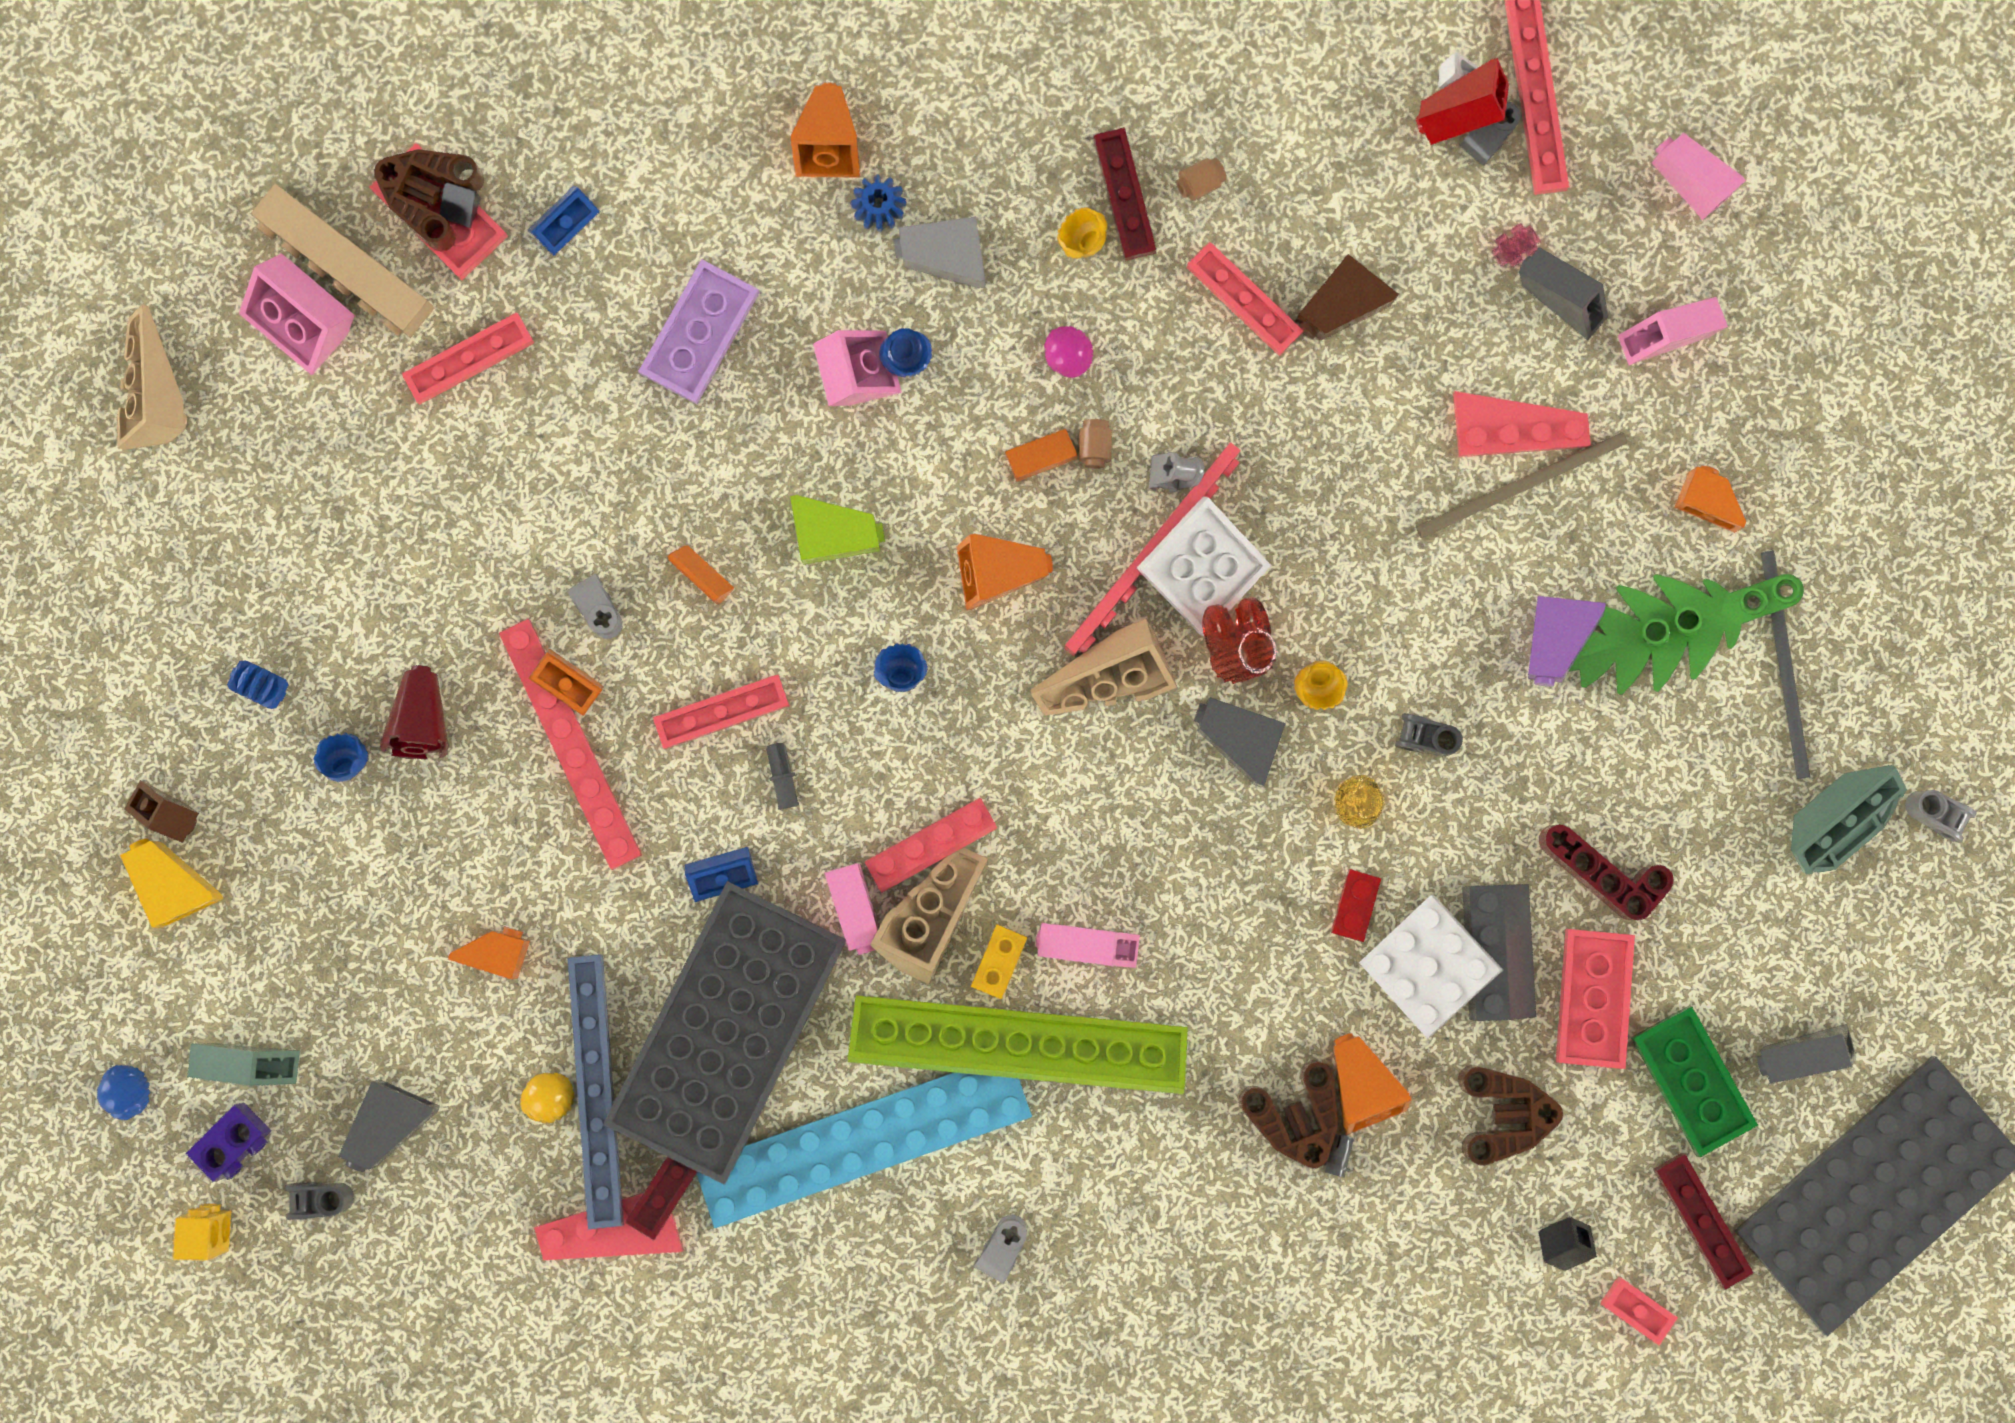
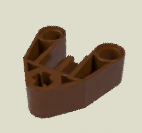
(435, 166)
(1323, 1107)
(1509, 1142)

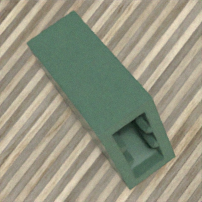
(243, 1064)

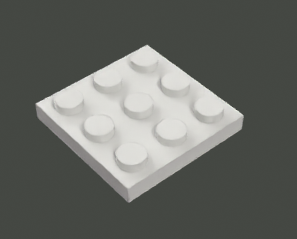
(1203, 563)
(1430, 966)

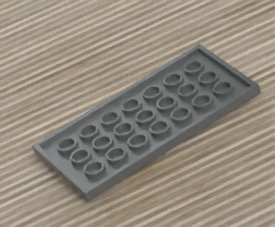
(725, 1033)
(1879, 1195)

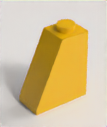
(166, 883)

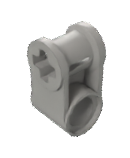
(1175, 472)
(593, 604)
(1944, 815)
(1001, 1252)

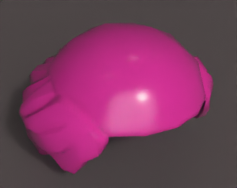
(1068, 351)

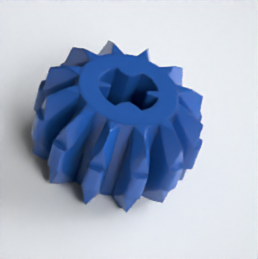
(890, 206)
(257, 684)

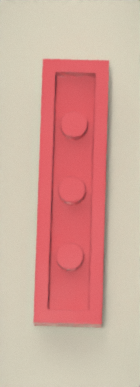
(1244, 299)
(468, 358)
(721, 711)
(930, 845)

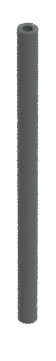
(1787, 676)

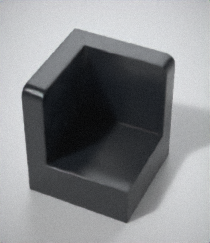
(1567, 1244)

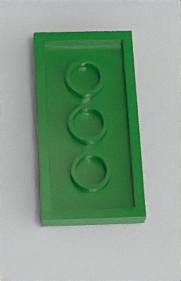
(1694, 1081)

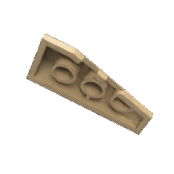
(153, 401)
(1117, 666)
(923, 923)

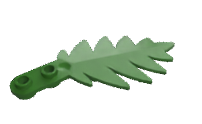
(1668, 630)

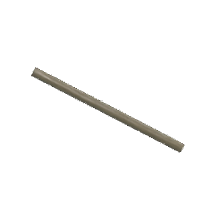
(1521, 485)

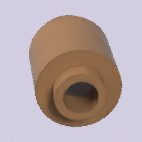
(1201, 178)
(1095, 443)

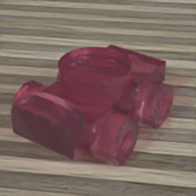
(1510, 249)

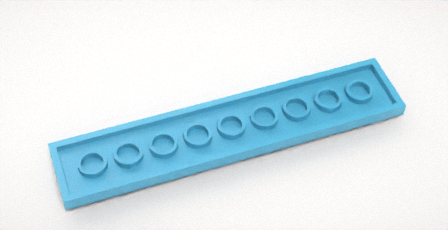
(863, 1142)

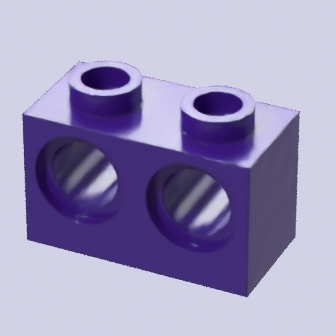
(226, 1137)

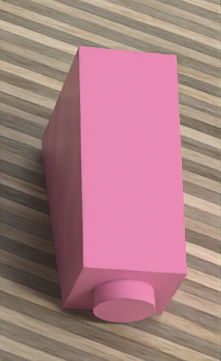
(1696, 174)
(1672, 330)
(853, 907)
(1087, 945)

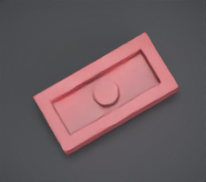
(1638, 1310)

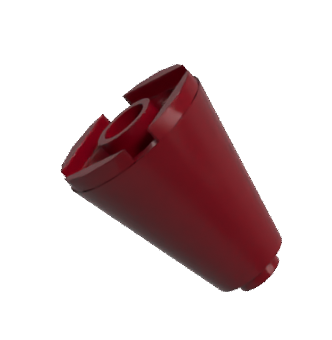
(416, 717)

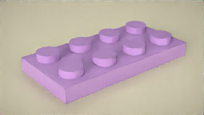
(699, 331)

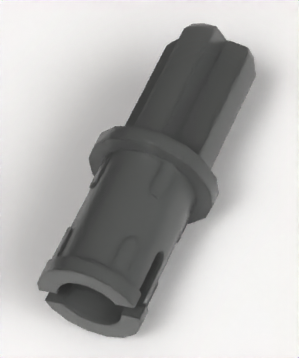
(782, 776)

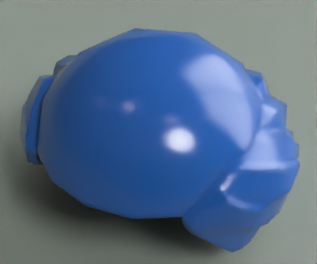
(905, 352)
(900, 667)
(340, 757)
(123, 1092)

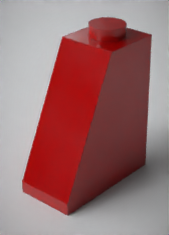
(1465, 104)

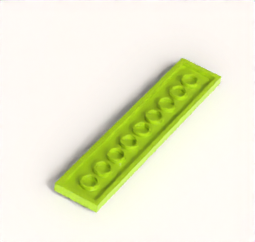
(1018, 1044)

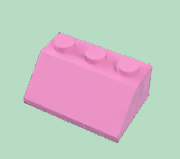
(295, 312)

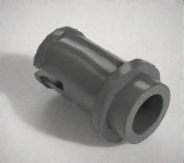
(1339, 1155)

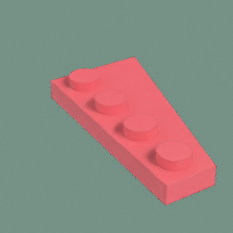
(1508, 426)
(572, 1239)

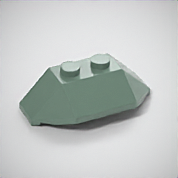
(1845, 817)

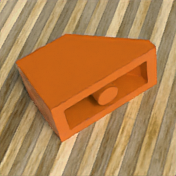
(1711, 499)
(495, 953)

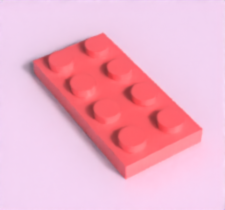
(471, 244)
(1595, 998)

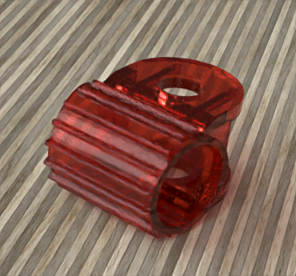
(1250, 636)

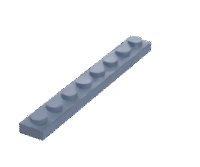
(595, 1091)

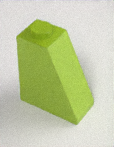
(833, 530)

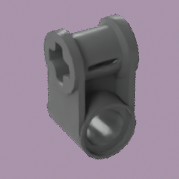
(1487, 140)
(1426, 736)
(312, 1200)

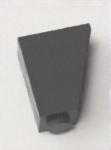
(1565, 291)
(1241, 737)
(1808, 1055)
(383, 1124)

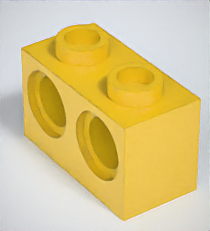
(999, 961)
(202, 1233)

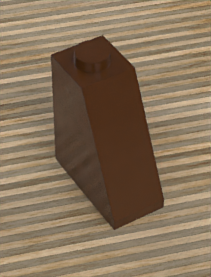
(1344, 300)

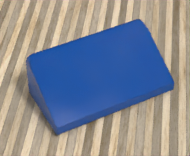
(564, 220)
(709, 875)

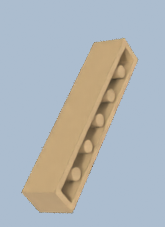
(341, 260)

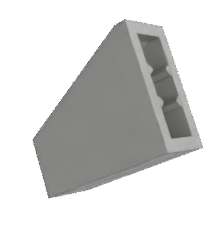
(943, 250)

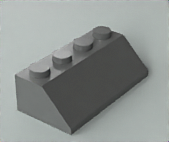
(1502, 926)

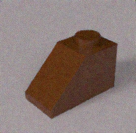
(161, 812)

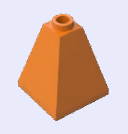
(825, 136)
(998, 567)
(1365, 1086)

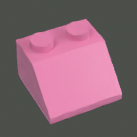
(853, 367)

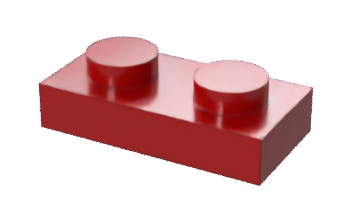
(1356, 905)

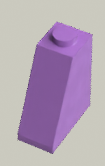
(1559, 636)

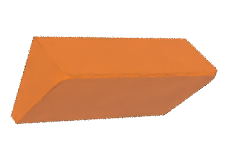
(1041, 455)
(701, 574)
(566, 682)

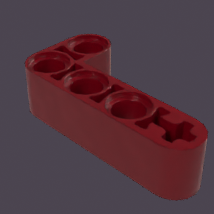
(1599, 866)

